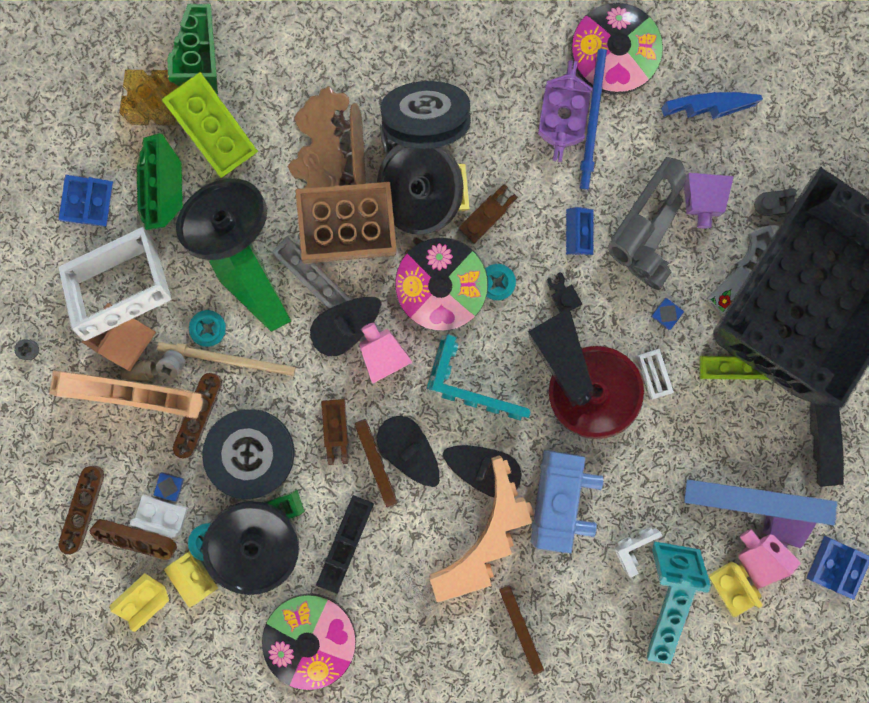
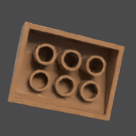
(346, 222)

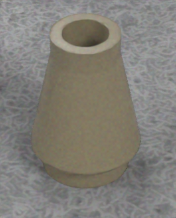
(141, 371)

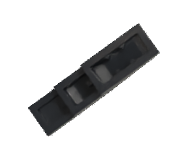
(827, 444)
(344, 544)

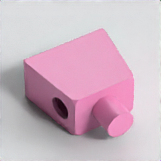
(382, 353)
(766, 559)

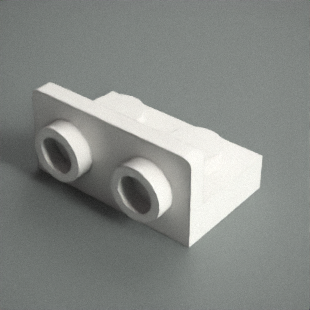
(159, 517)

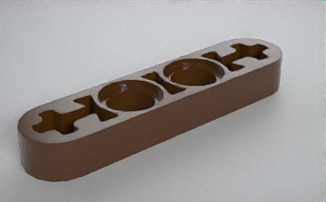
(202, 419)
(376, 463)
(85, 511)
(133, 539)
(521, 630)

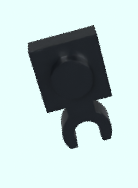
(565, 296)

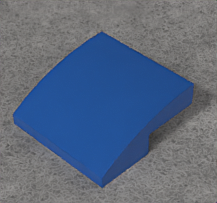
(85, 200)
(839, 567)

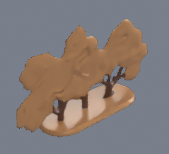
(324, 160)

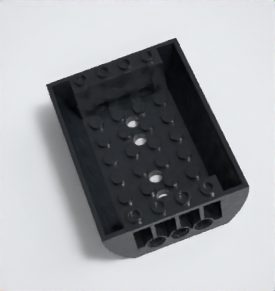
(830, 339)

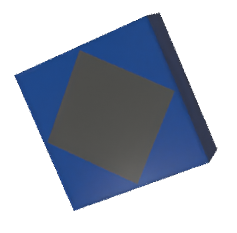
(667, 313)
(168, 486)

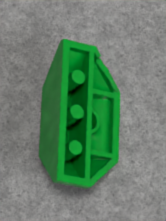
(158, 182)

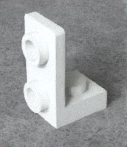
(626, 545)

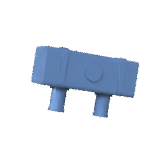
(558, 501)

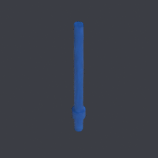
(587, 164)

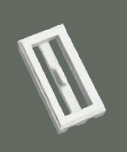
(669, 390)

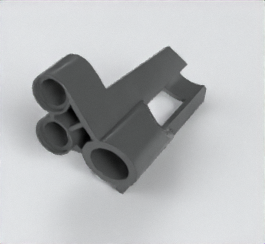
(638, 238)

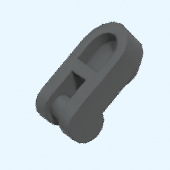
(768, 202)

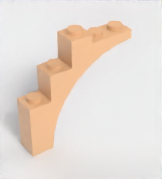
(126, 393)
(470, 571)

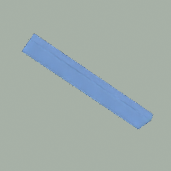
(761, 502)

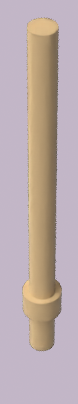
(227, 359)

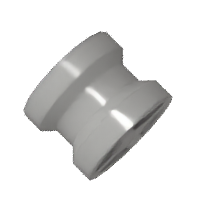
(170, 364)

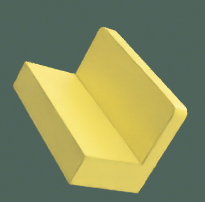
(190, 579)

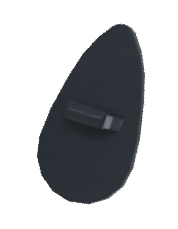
(342, 325)
(408, 450)
(475, 466)

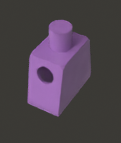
(706, 196)
(788, 530)

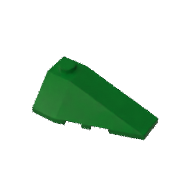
(194, 47)
(251, 285)

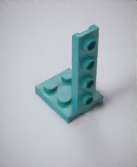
(442, 370)
(684, 574)

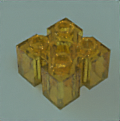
(145, 96)

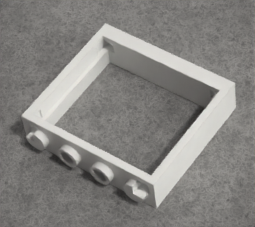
(100, 261)

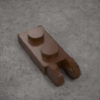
(486, 215)
(335, 428)

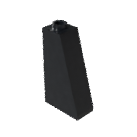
(562, 353)

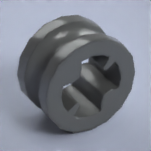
(23, 343)

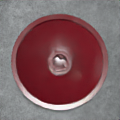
(615, 397)

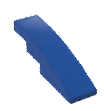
(717, 103)

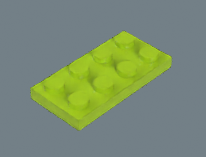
(210, 124)

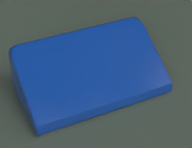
(579, 231)

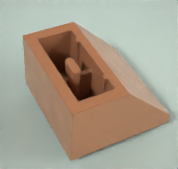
(122, 343)

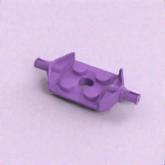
(566, 93)

